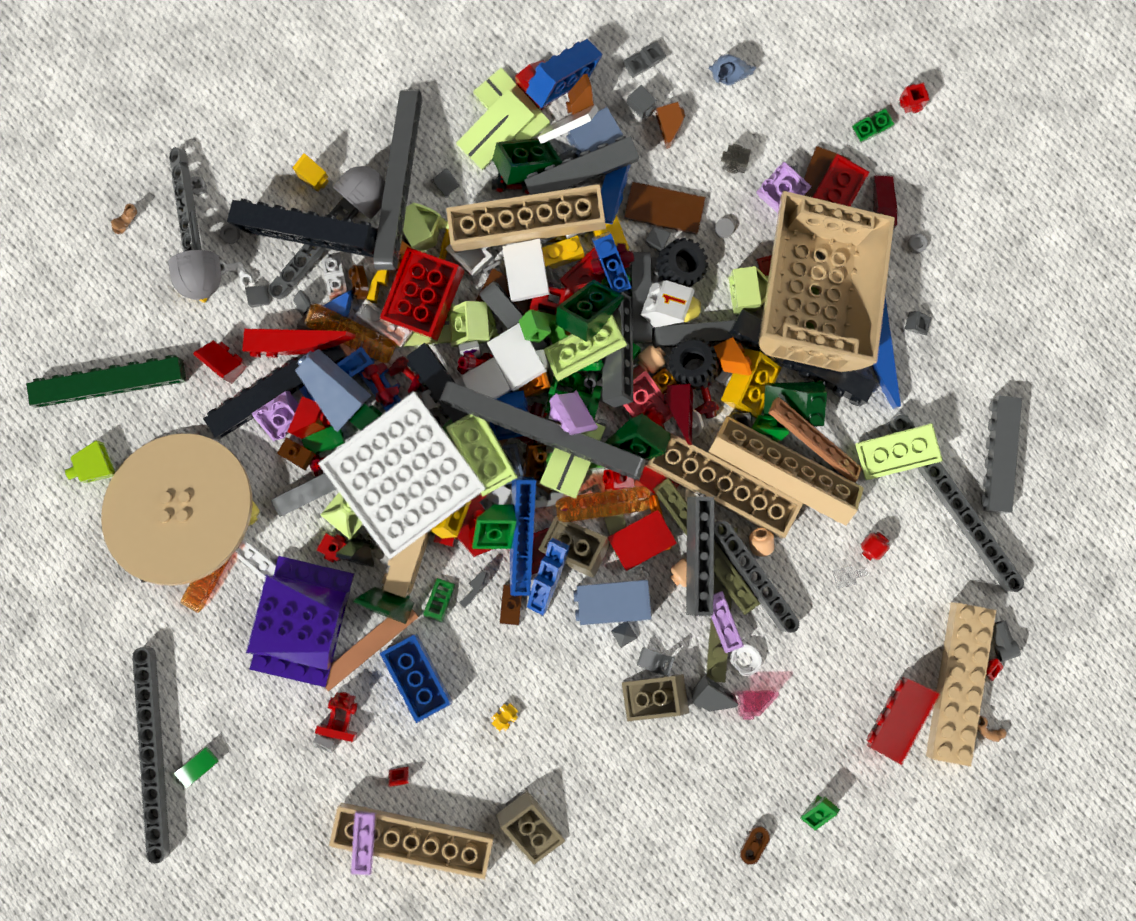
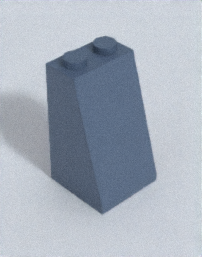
(331, 388)
(613, 602)

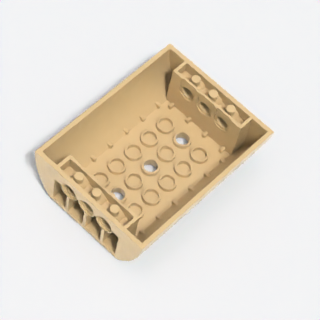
(848, 281)

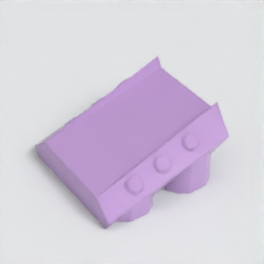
(781, 180)
(571, 413)
(277, 415)

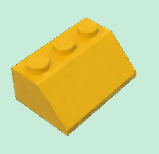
(746, 391)

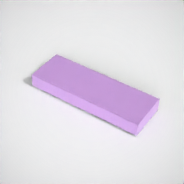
(725, 624)
(363, 843)

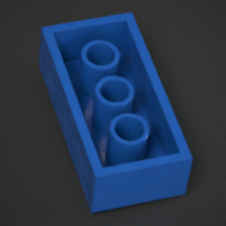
(562, 72)
(416, 678)

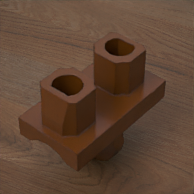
(534, 460)

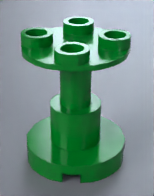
(590, 400)

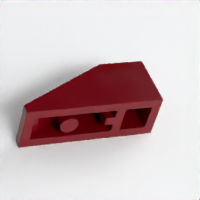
(885, 197)
(680, 402)

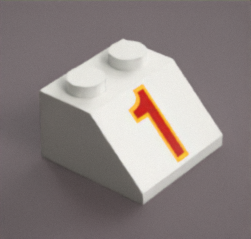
(667, 303)

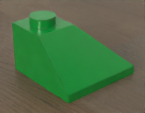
(495, 528)

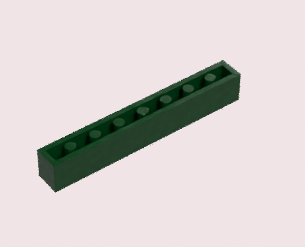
(106, 382)

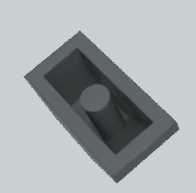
(712, 696)

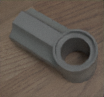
(1006, 646)

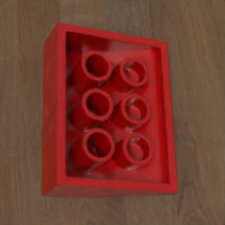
(422, 293)
(902, 720)

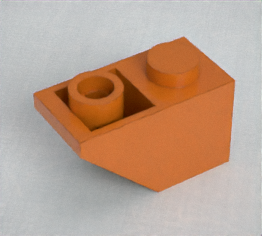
(732, 358)
(536, 386)

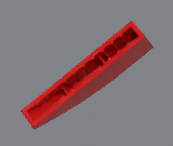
(290, 342)

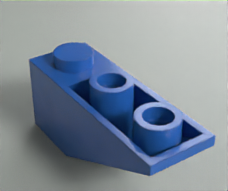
(611, 262)

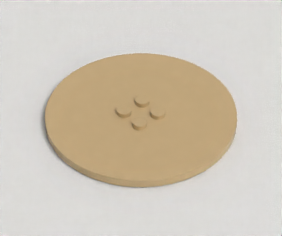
(176, 509)

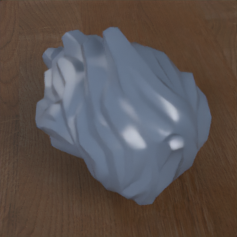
(730, 69)

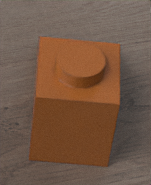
(580, 96)
(670, 121)

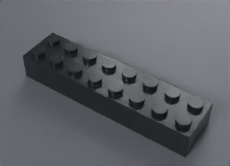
(303, 227)

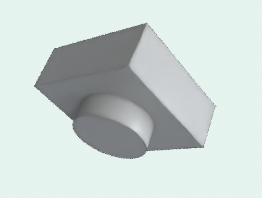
(324, 743)

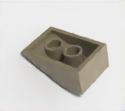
(586, 546)
(655, 698)
(530, 828)

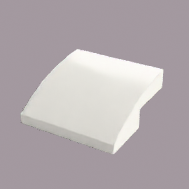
(487, 380)

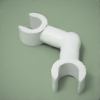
(240, 269)

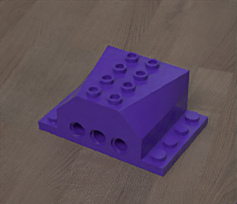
(299, 621)

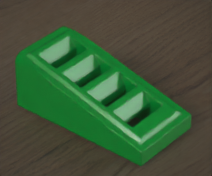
(439, 617)

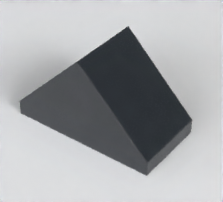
(357, 551)

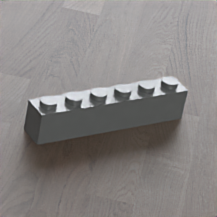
(585, 168)
(618, 365)
(1002, 454)
(700, 556)

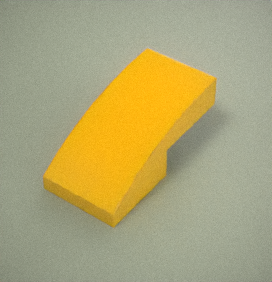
(380, 278)

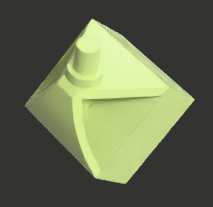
(422, 226)
(747, 289)
(471, 322)
(342, 517)

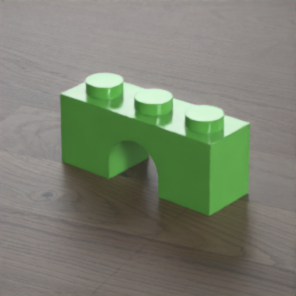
(538, 325)

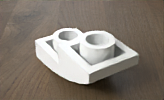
(334, 276)

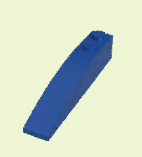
(885, 366)
(522, 545)

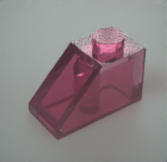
(754, 702)

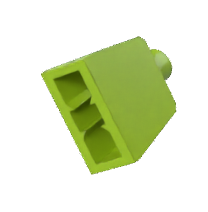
(91, 464)

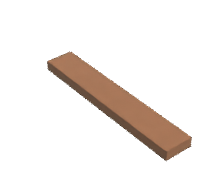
(815, 440)
(365, 649)

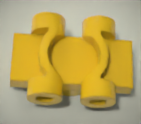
(501, 720)

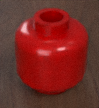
(875, 546)

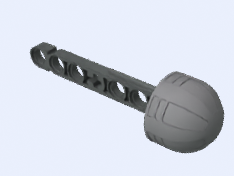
(361, 191)
(194, 271)

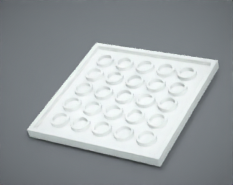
(402, 475)

